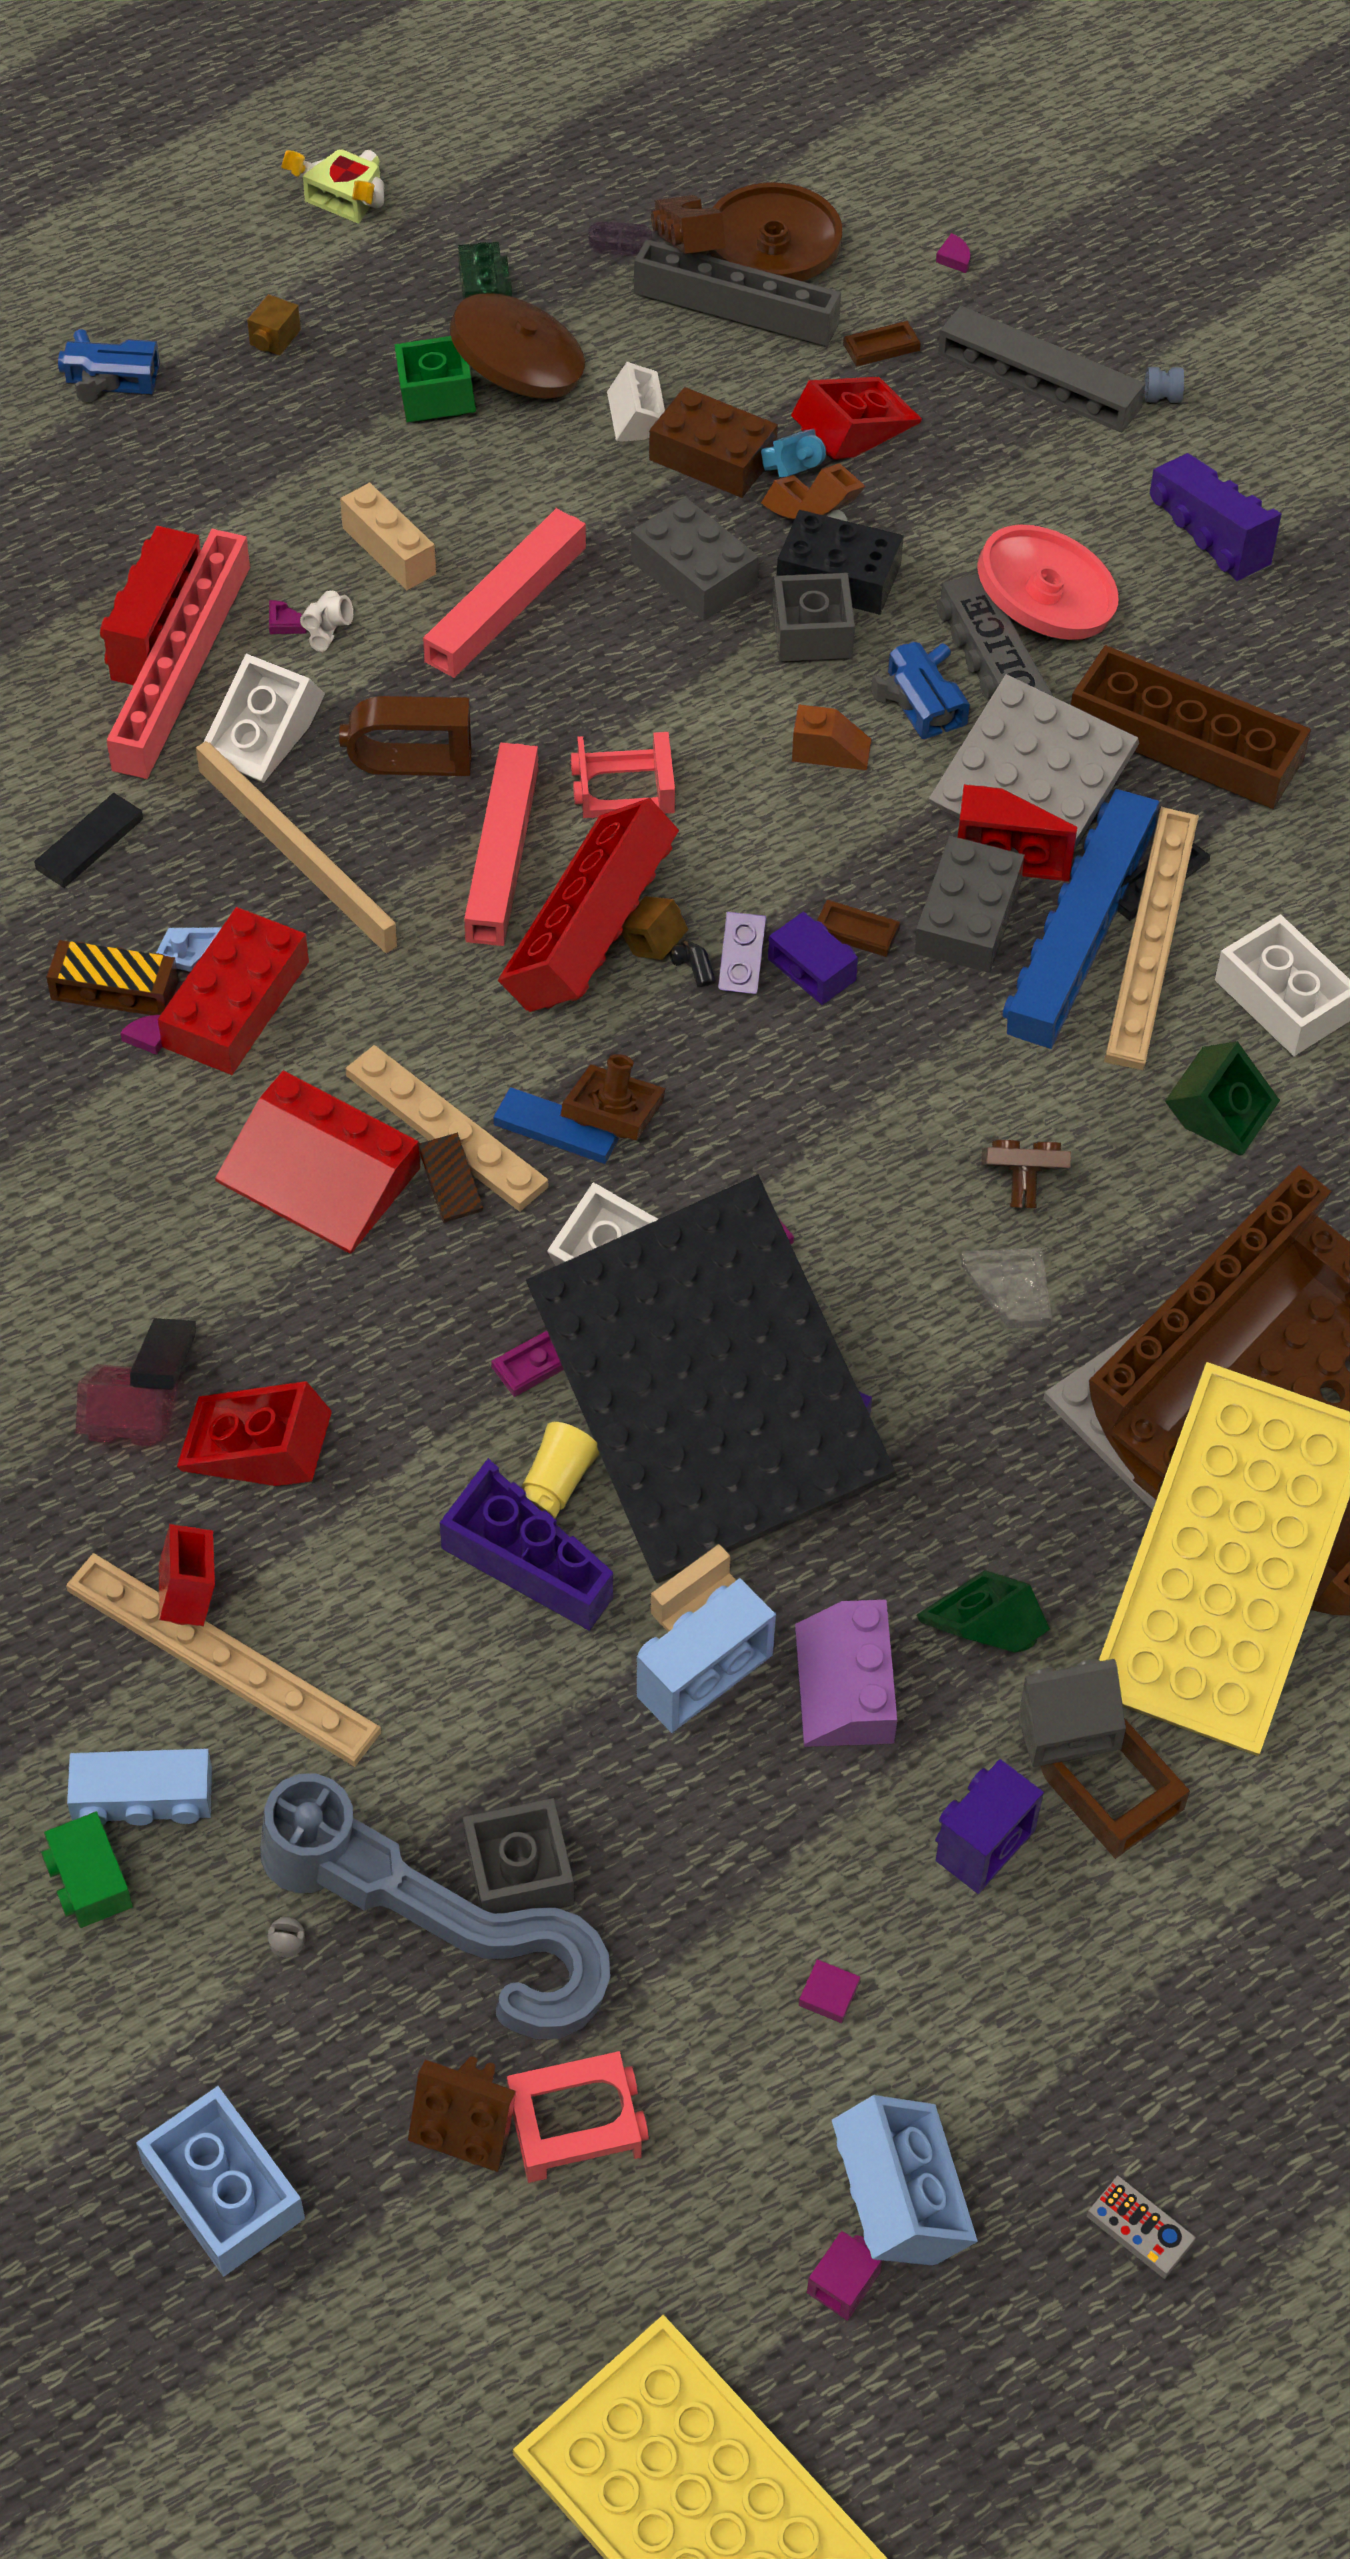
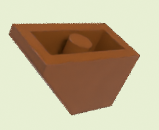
(829, 739)

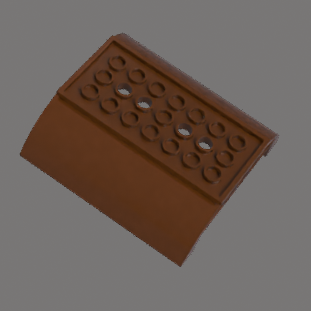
(1259, 1306)

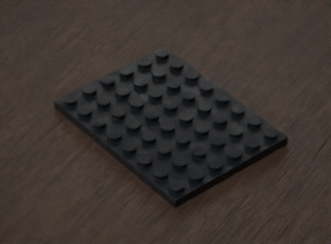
(709, 1378)

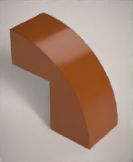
(829, 492)

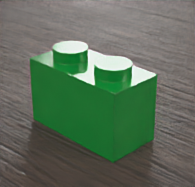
(87, 1870)

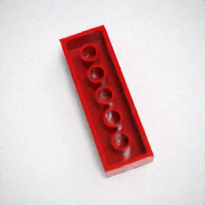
(589, 906)

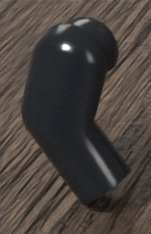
(696, 958)

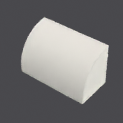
(635, 402)

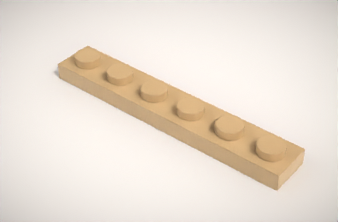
(436, 1117)

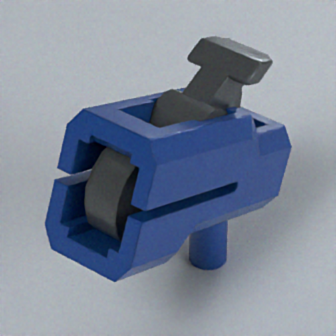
(109, 367)
(922, 690)

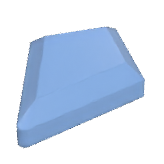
(187, 945)

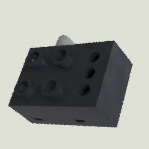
(837, 546)

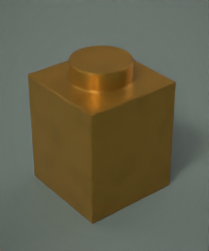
(274, 325)
(654, 927)

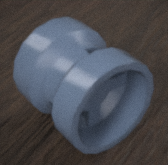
(1162, 384)

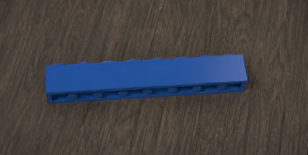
(1081, 919)

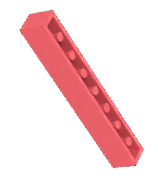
(178, 654)

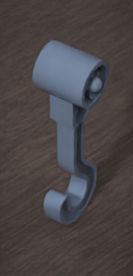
(318, 1845)

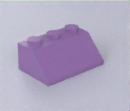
(846, 1675)

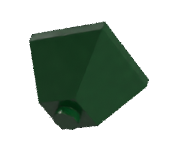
(991, 1612)

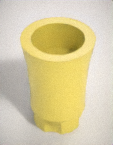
(559, 1466)

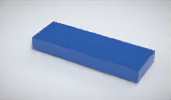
(542, 1121)

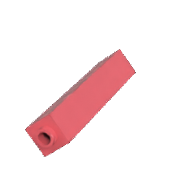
(504, 593)
(501, 844)

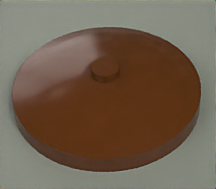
(779, 230)
(517, 345)

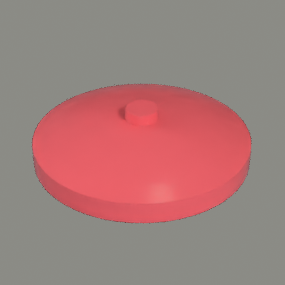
(1047, 582)

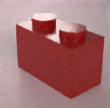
(186, 1575)

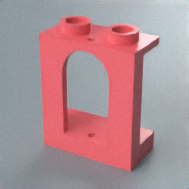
(592, 764)
(619, 2136)

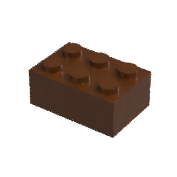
(711, 441)

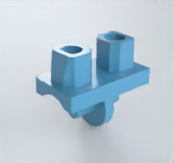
(794, 453)

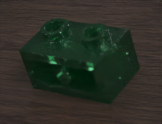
(483, 269)

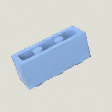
(141, 1785)

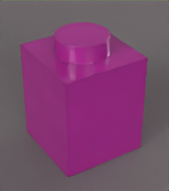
(844, 2275)

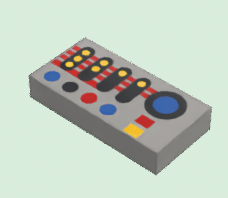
(1141, 2227)

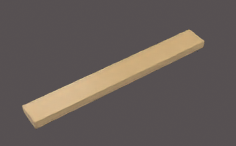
(297, 847)
(1151, 939)
(227, 1662)

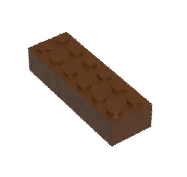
(1194, 726)

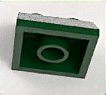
(1223, 1097)

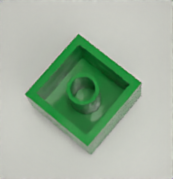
(433, 379)

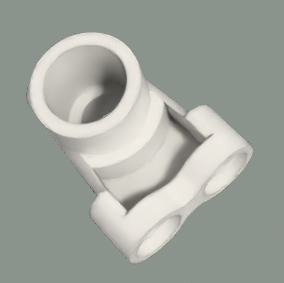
(324, 616)

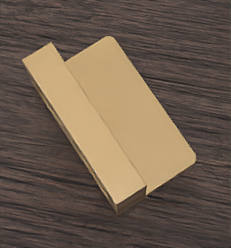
(691, 1587)

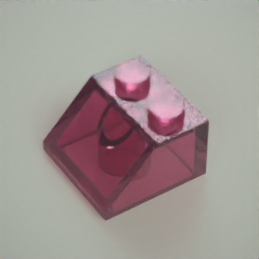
(115, 1409)

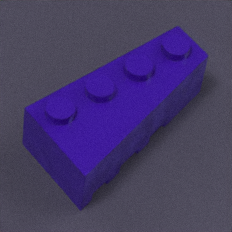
(1216, 515)
(525, 1548)

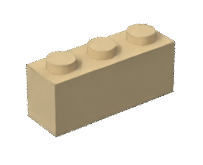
(388, 536)

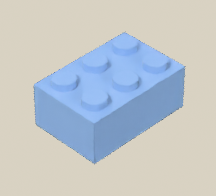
(705, 1654)
(221, 2180)
(903, 2181)

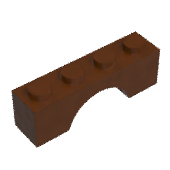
(687, 225)

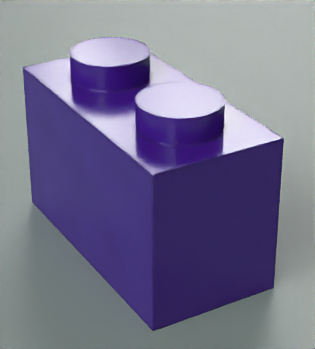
(813, 957)

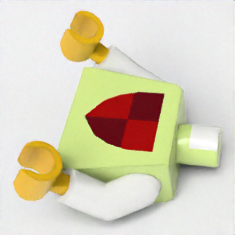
(340, 182)

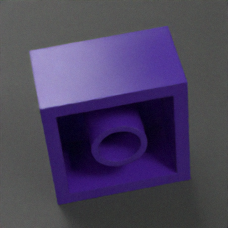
(987, 1825)

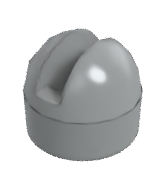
(284, 1942)

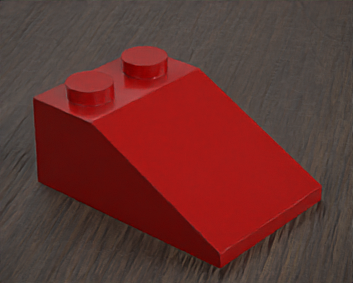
(852, 414)
(1005, 820)
(257, 1435)

